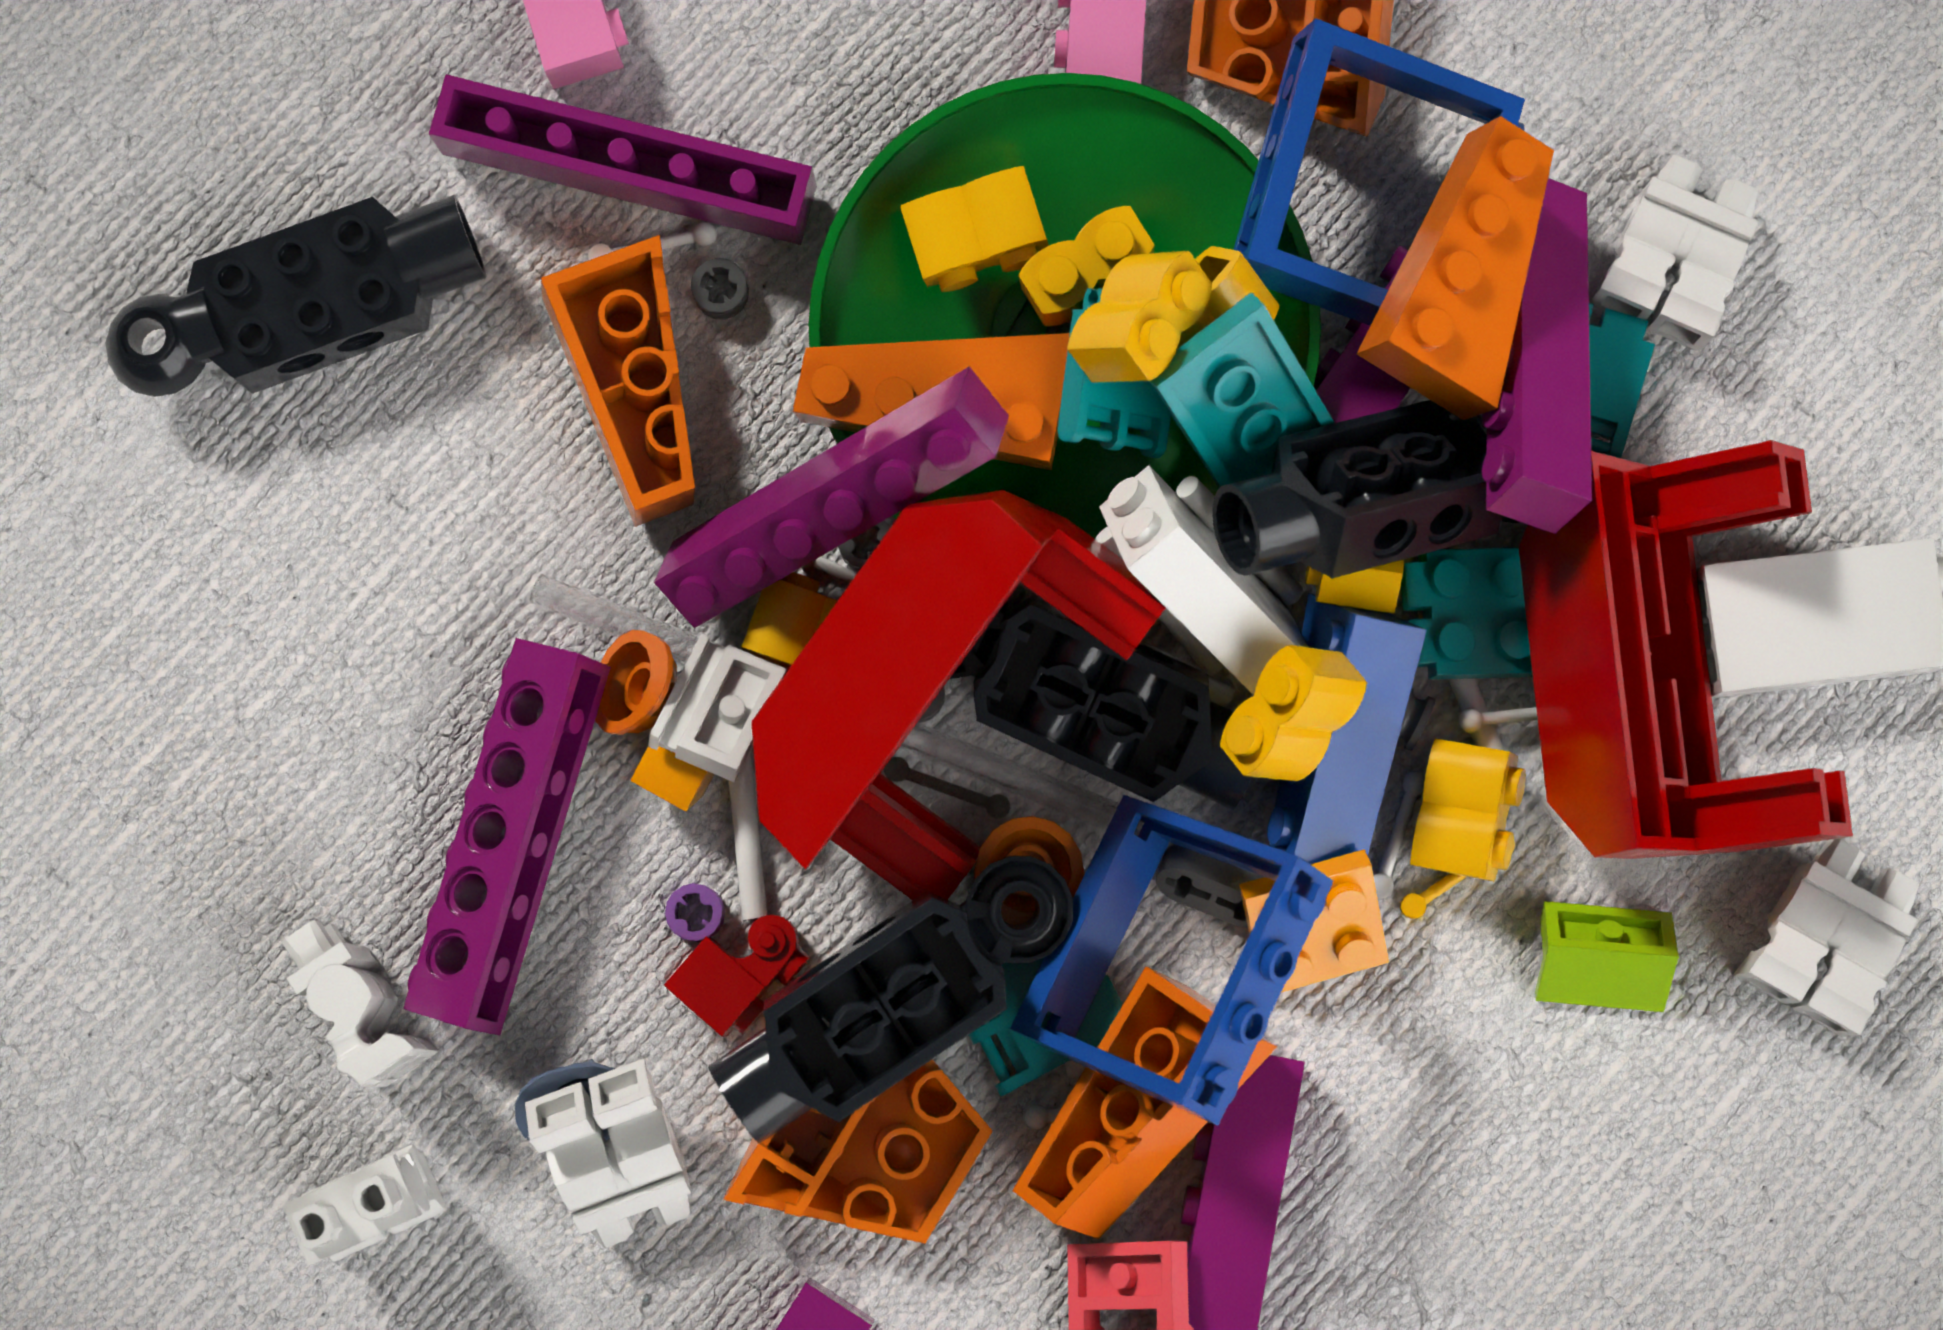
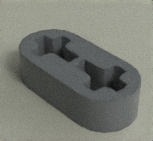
(1204, 884)

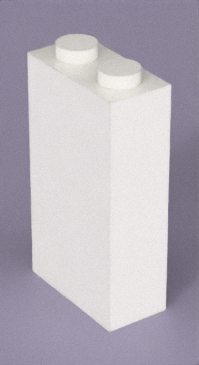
(1187, 573)
(1822, 617)

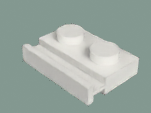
(713, 707)

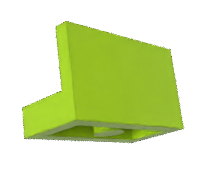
(1606, 956)

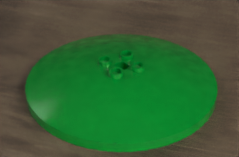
(1084, 150)

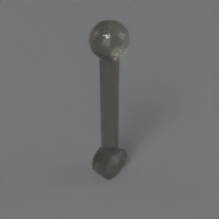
(898, 771)

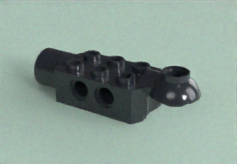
(299, 298)
(1360, 494)
(1123, 720)
(891, 999)

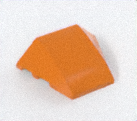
(1249, 41)
(878, 1168)

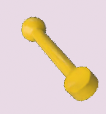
(1415, 904)

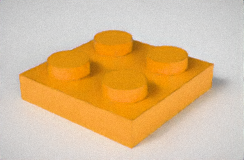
(1346, 933)

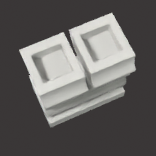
(1694, 236)
(1845, 924)
(357, 1002)
(614, 1177)
(364, 1205)

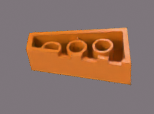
(1464, 276)
(625, 363)
(864, 382)
(1112, 1136)

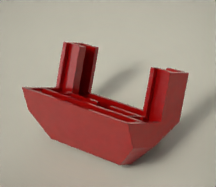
(892, 652)
(1627, 663)

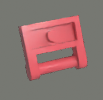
(1128, 1279)

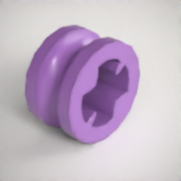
(707, 897)

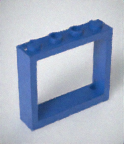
(1287, 138)
(1101, 918)

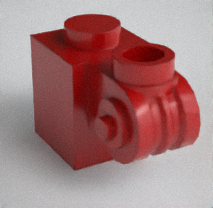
(728, 988)

